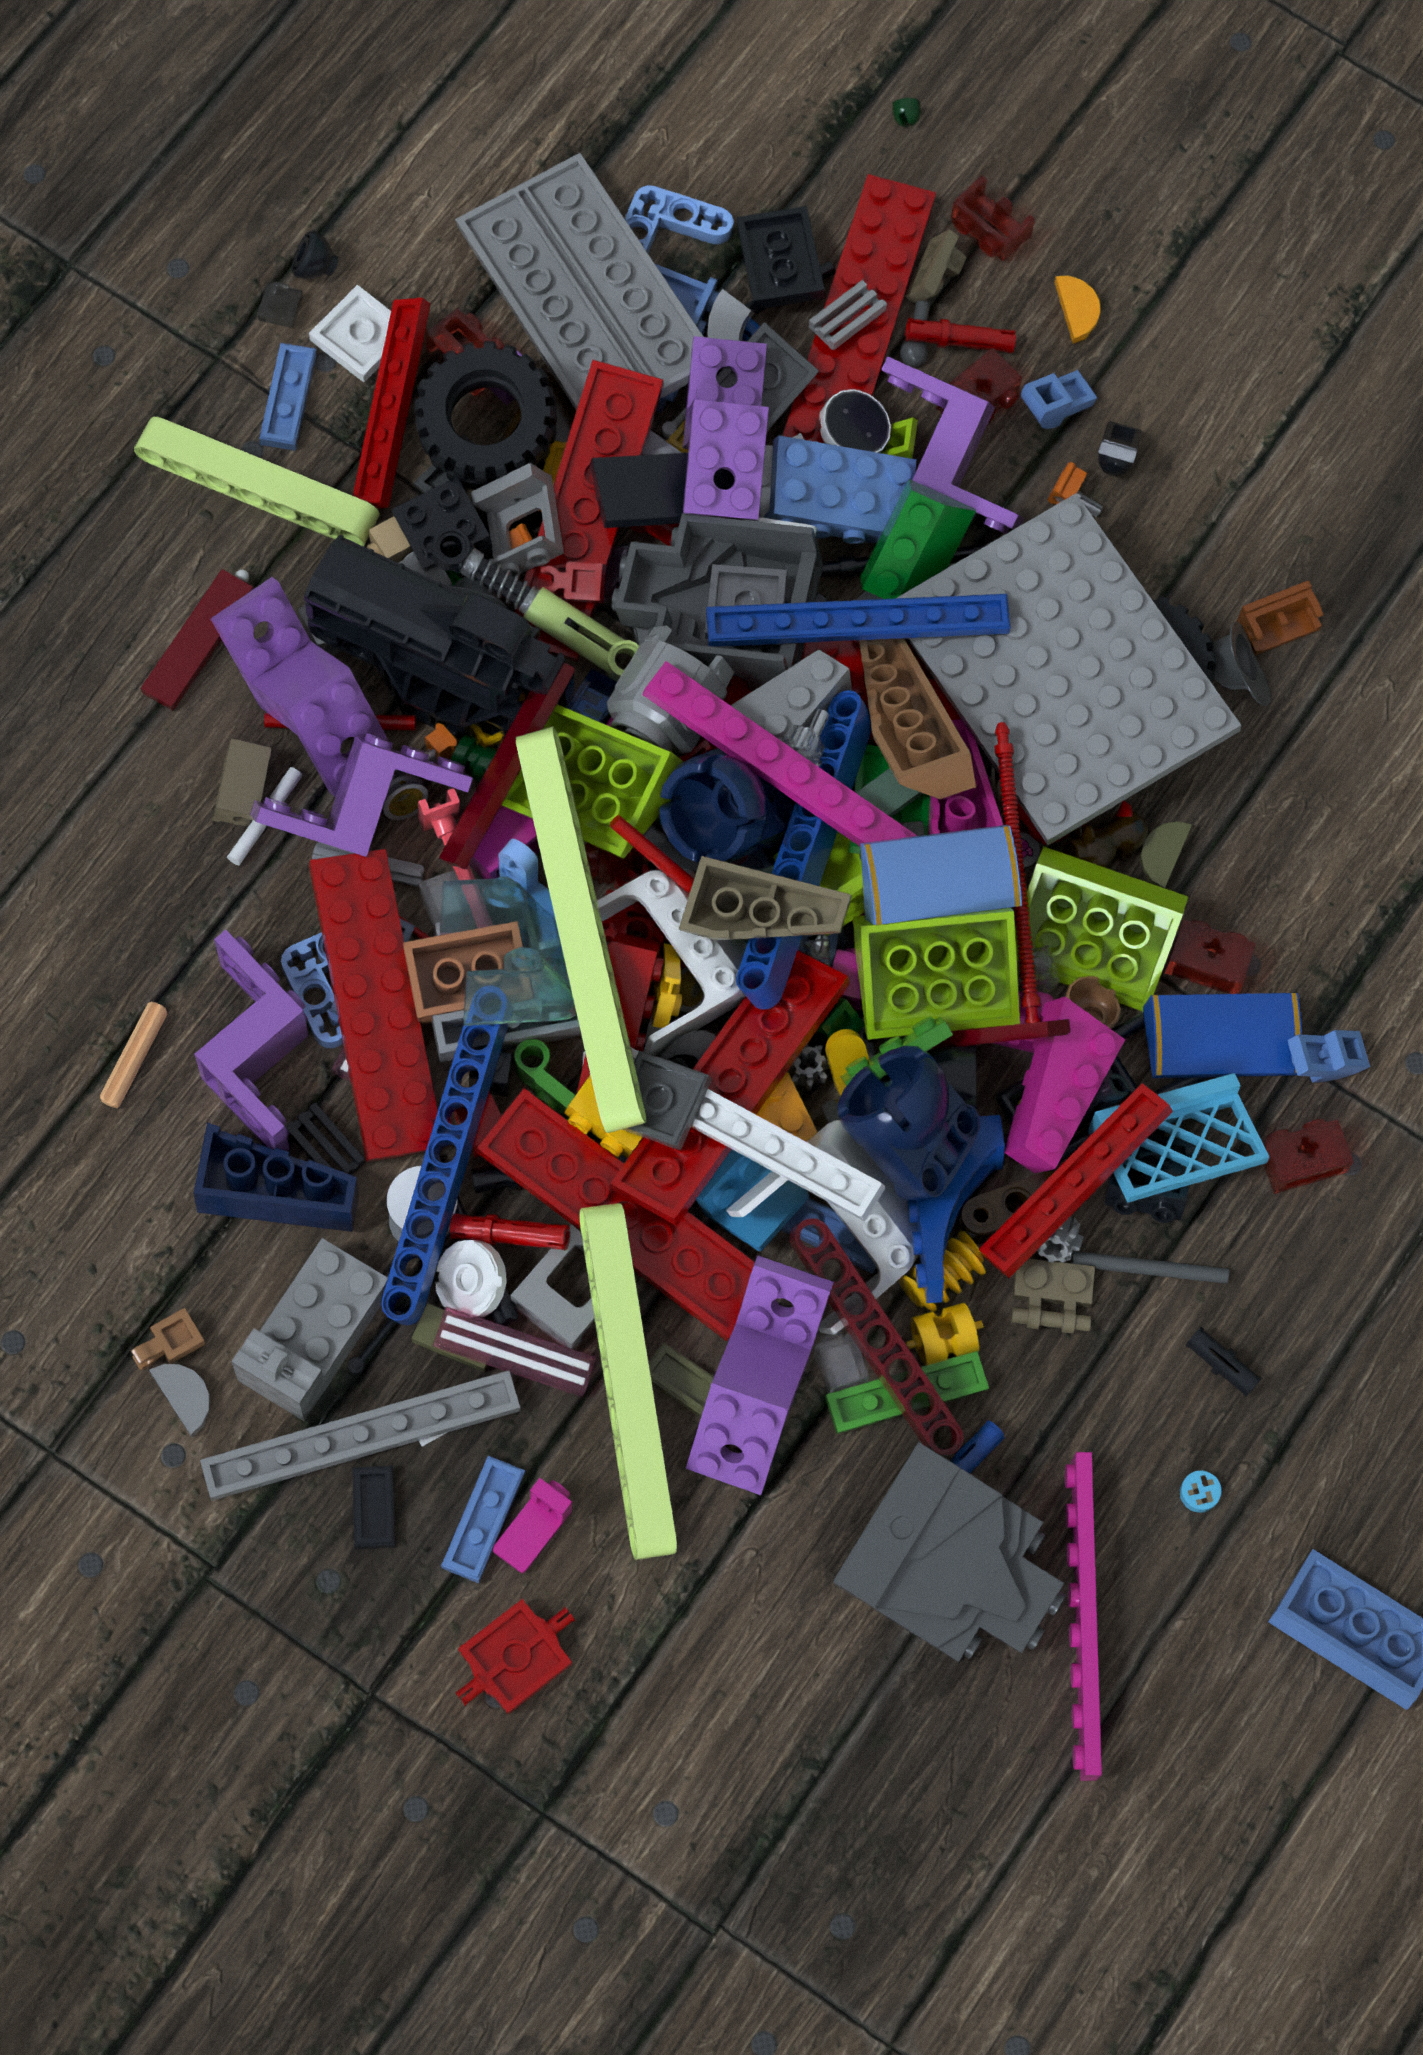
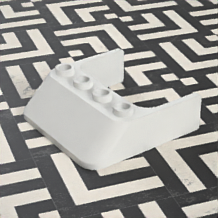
(709, 960)
(883, 1235)

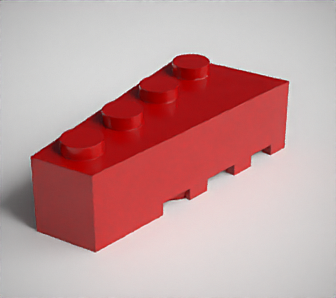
(634, 968)

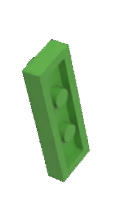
(926, 1035)

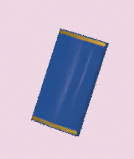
(1221, 1034)

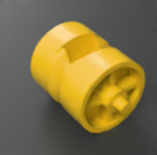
(945, 1334)

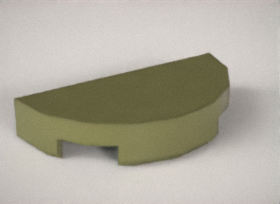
(1162, 850)

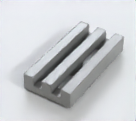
(840, 304)

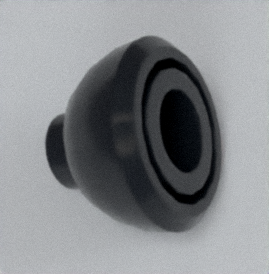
(313, 257)

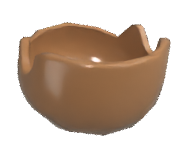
(1095, 1000)

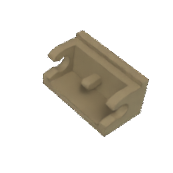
(241, 782)

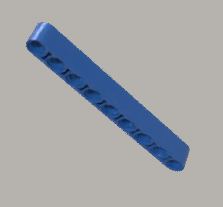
(806, 848)
(449, 1173)

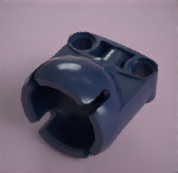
(722, 809)
(911, 1124)

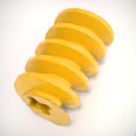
(958, 1261)

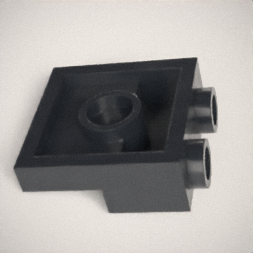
(1163, 1206)

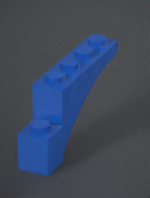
(938, 1214)

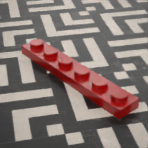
(391, 401)
(1075, 1180)

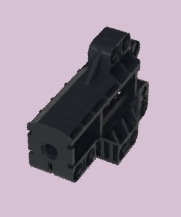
(435, 648)

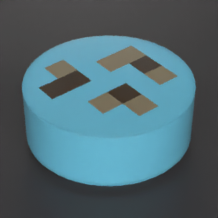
(1200, 1491)

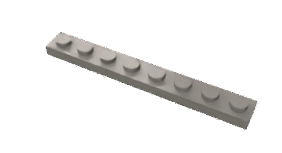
(360, 1435)

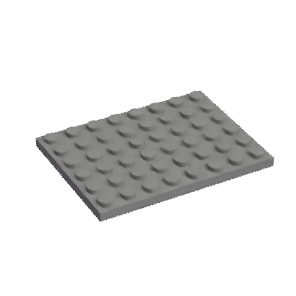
(1083, 680)

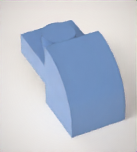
(1056, 398)
(1328, 1056)

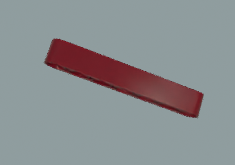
(893, 1347)

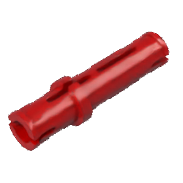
(952, 334)
(497, 1230)

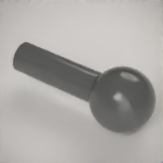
(916, 353)

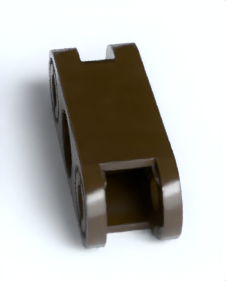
(992, 1209)

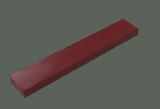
(501, 774)

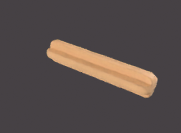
(133, 1054)

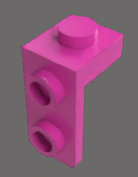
(534, 1525)

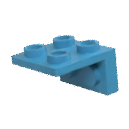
(731, 1182)

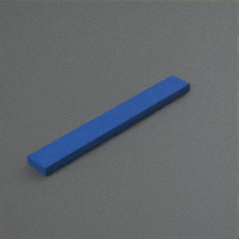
(857, 620)

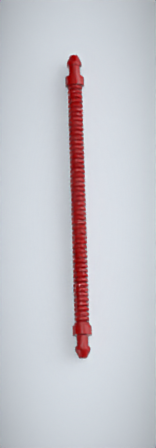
(1004, 752)

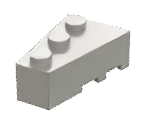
(796, 694)

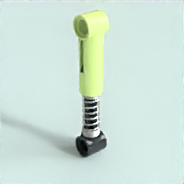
(539, 606)

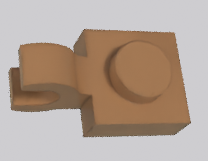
(173, 1337)

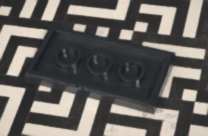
(644, 488)

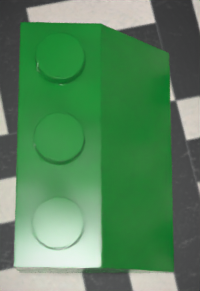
(915, 541)

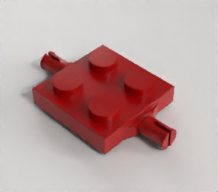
(515, 1656)

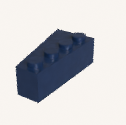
(270, 1185)

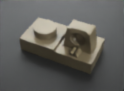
(938, 259)

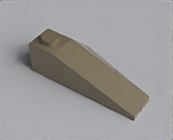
(750, 903)

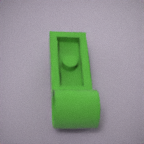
(538, 1078)

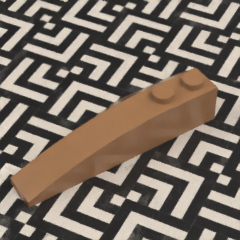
(912, 723)

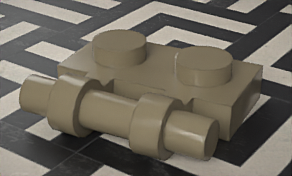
(1054, 1284)

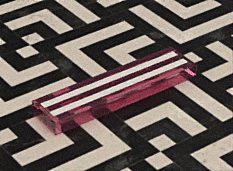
(514, 1351)

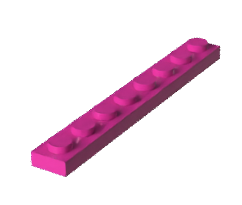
(770, 758)
(1083, 1633)

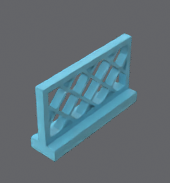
(1193, 1103)

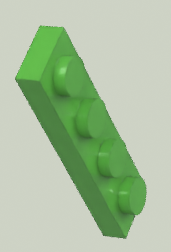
(872, 1403)

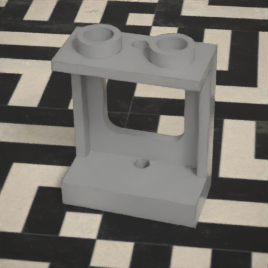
(512, 499)
(547, 1307)

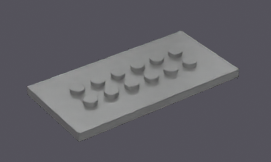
(580, 279)

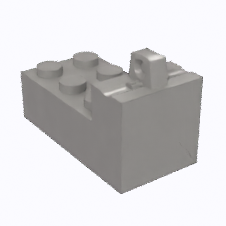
(311, 1330)

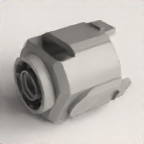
(642, 717)

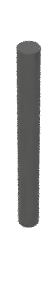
(1152, 1267)

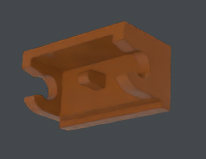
(1281, 617)

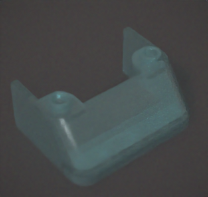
(534, 976)

